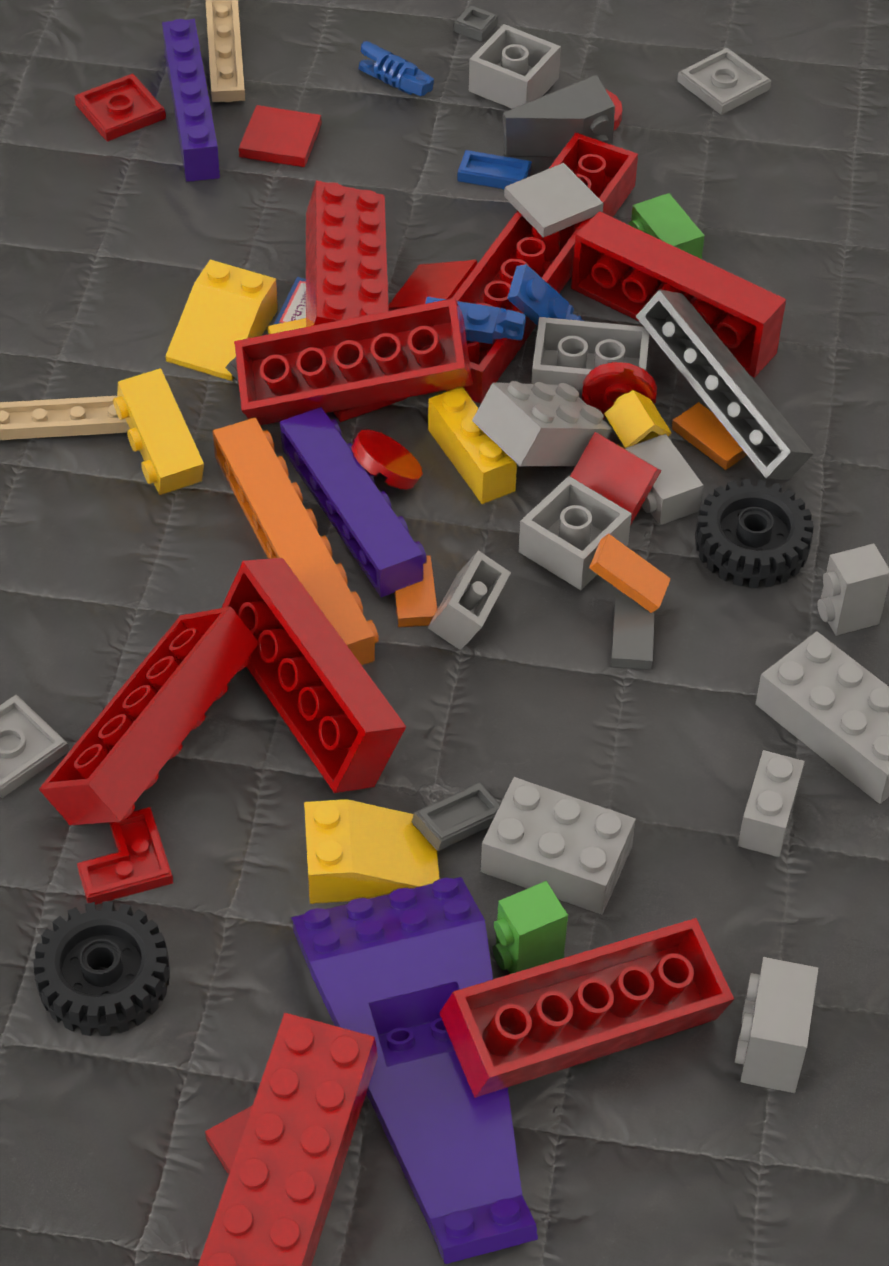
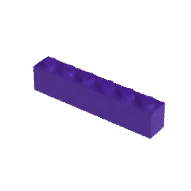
(190, 100)
(353, 502)

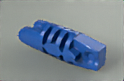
(394, 70)

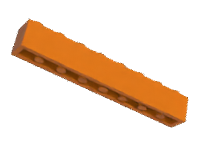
(290, 530)

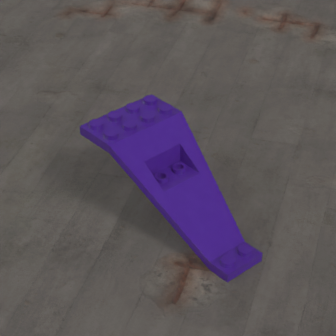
(387, 974)

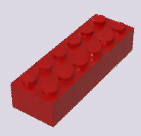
(345, 254)
(629, 266)
(354, 362)
(314, 677)
(150, 718)
(585, 1006)
(292, 1147)

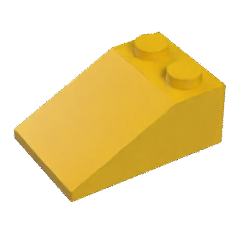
(221, 309)
(364, 851)

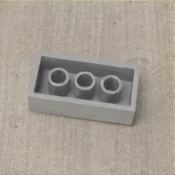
(832, 710)

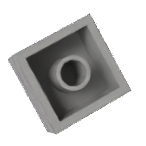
(514, 67)
(568, 528)
(776, 1024)

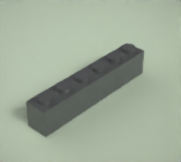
(724, 385)

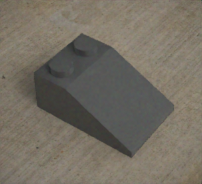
(550, 121)

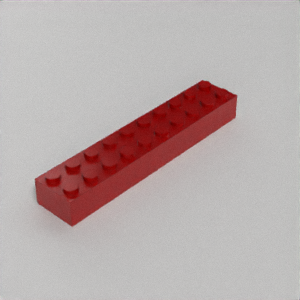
(611, 177)

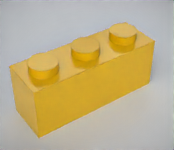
(158, 432)
(474, 454)

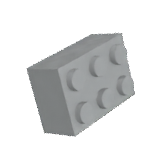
(573, 348)
(539, 422)
(559, 841)

